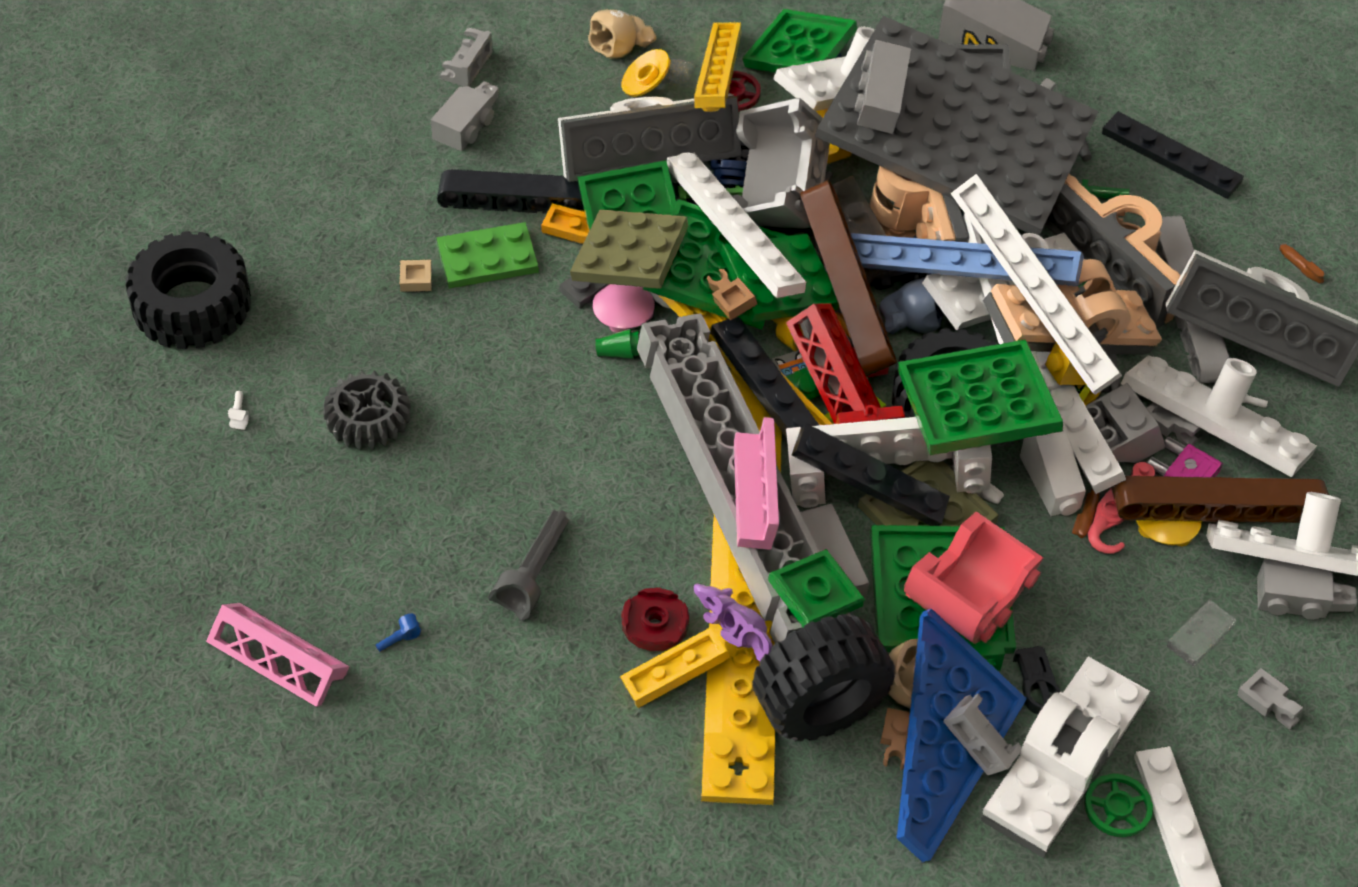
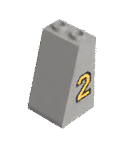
(999, 22)

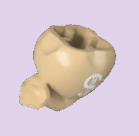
(617, 32)

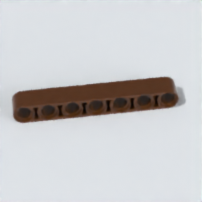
(848, 278)
(1213, 498)

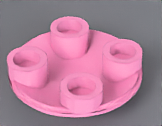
(623, 306)

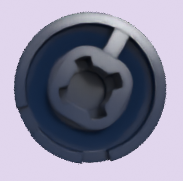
(729, 170)

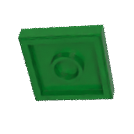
(816, 588)

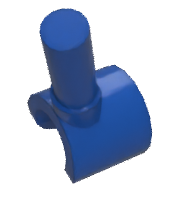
(408, 630)

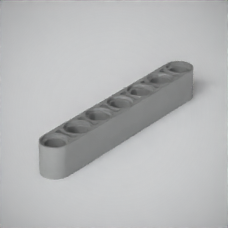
(1204, 346)

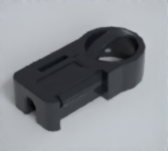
(1036, 675)

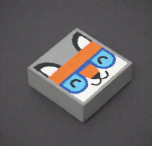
(789, 363)

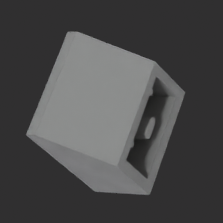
(1126, 425)

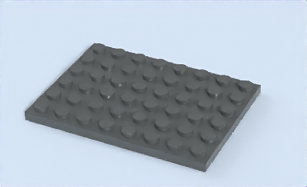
(964, 122)

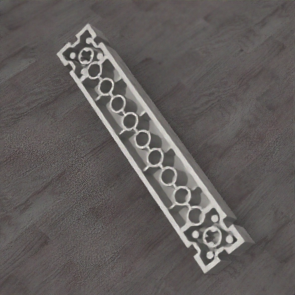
(706, 415)

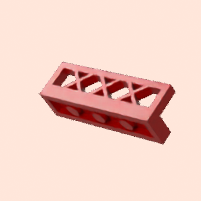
(839, 357)

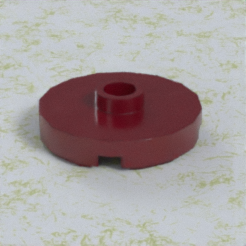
(650, 605)

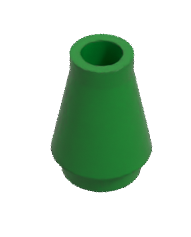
(619, 345)

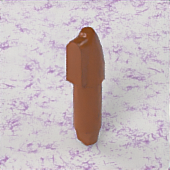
(1309, 269)
(1086, 518)

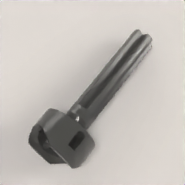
(518, 588)

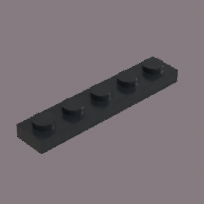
(1172, 154)
(761, 375)
(870, 475)

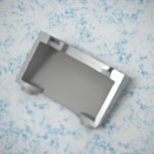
(781, 162)

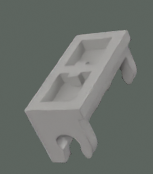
(469, 58)
(980, 736)

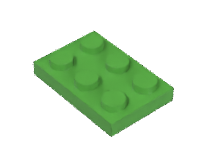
(487, 255)

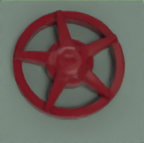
(737, 89)

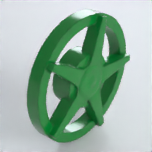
(1118, 805)

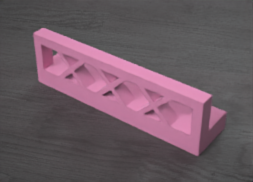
(756, 487)
(282, 641)

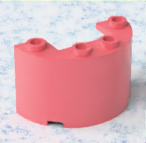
(975, 578)

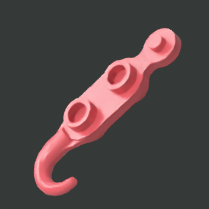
(1107, 515)

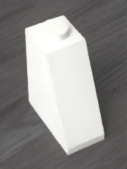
(1054, 472)

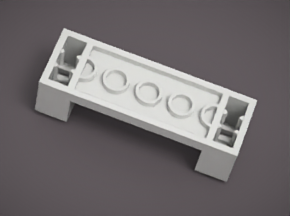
(890, 442)

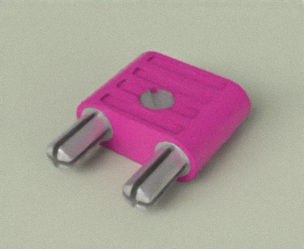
(1189, 463)

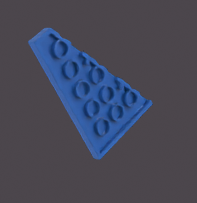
(936, 765)

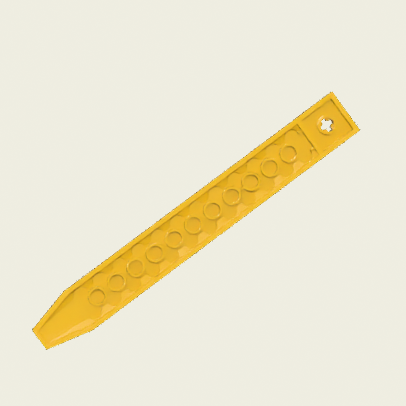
(734, 717)

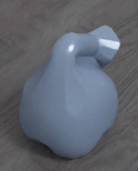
(911, 308)

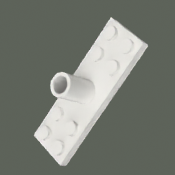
(821, 80)
(963, 296)
(1221, 410)
(1312, 543)

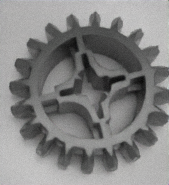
(370, 417)

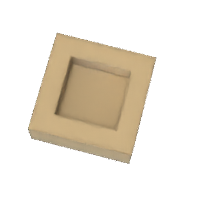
(415, 275)

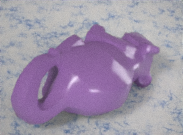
(739, 624)

